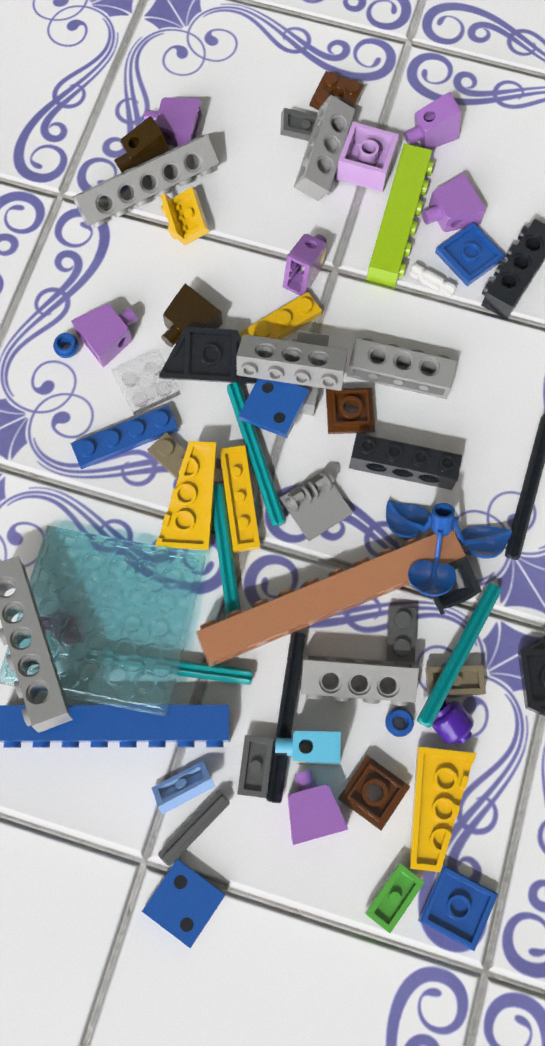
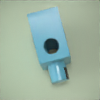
(325, 747)

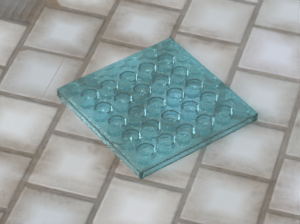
(113, 617)

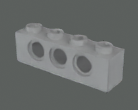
(324, 148)
(291, 362)
(410, 379)
(402, 691)

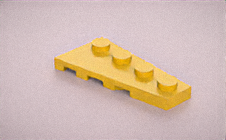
(191, 504)
(436, 803)

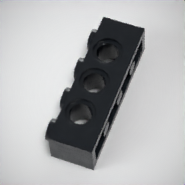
(503, 299)
(405, 461)

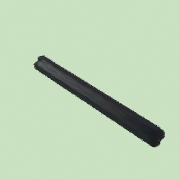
(527, 495)
(286, 715)

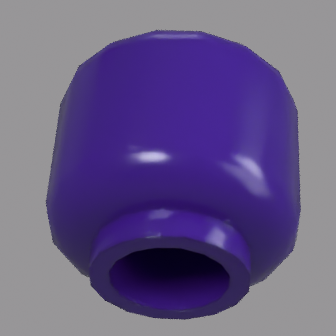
(453, 723)

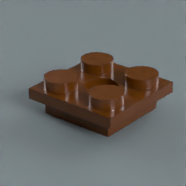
(339, 86)
(343, 423)
(355, 794)

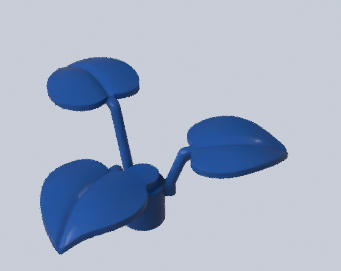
(436, 578)

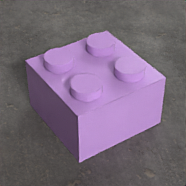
(367, 156)

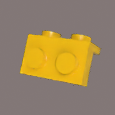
(185, 216)

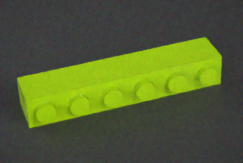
(399, 215)

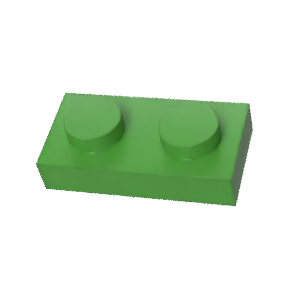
(394, 897)

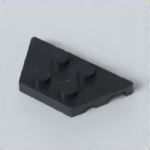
(205, 356)
(533, 675)

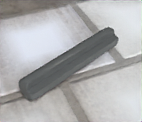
(193, 828)

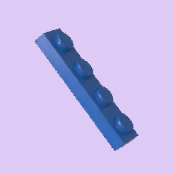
(124, 437)

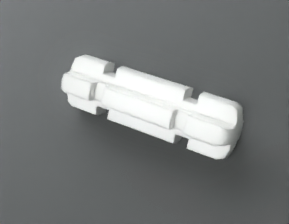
(432, 280)

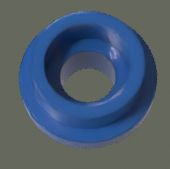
(66, 339)
(407, 718)

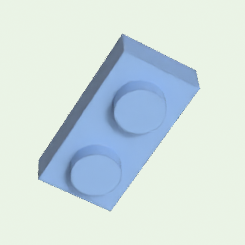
(182, 787)

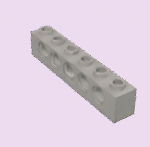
(198, 148)
(54, 709)

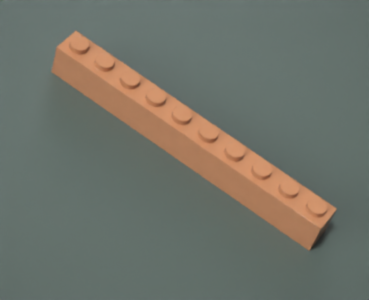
(320, 599)

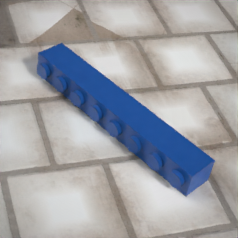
(114, 724)

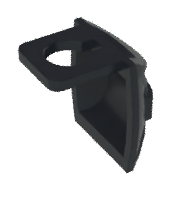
(463, 589)

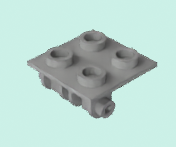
(316, 505)

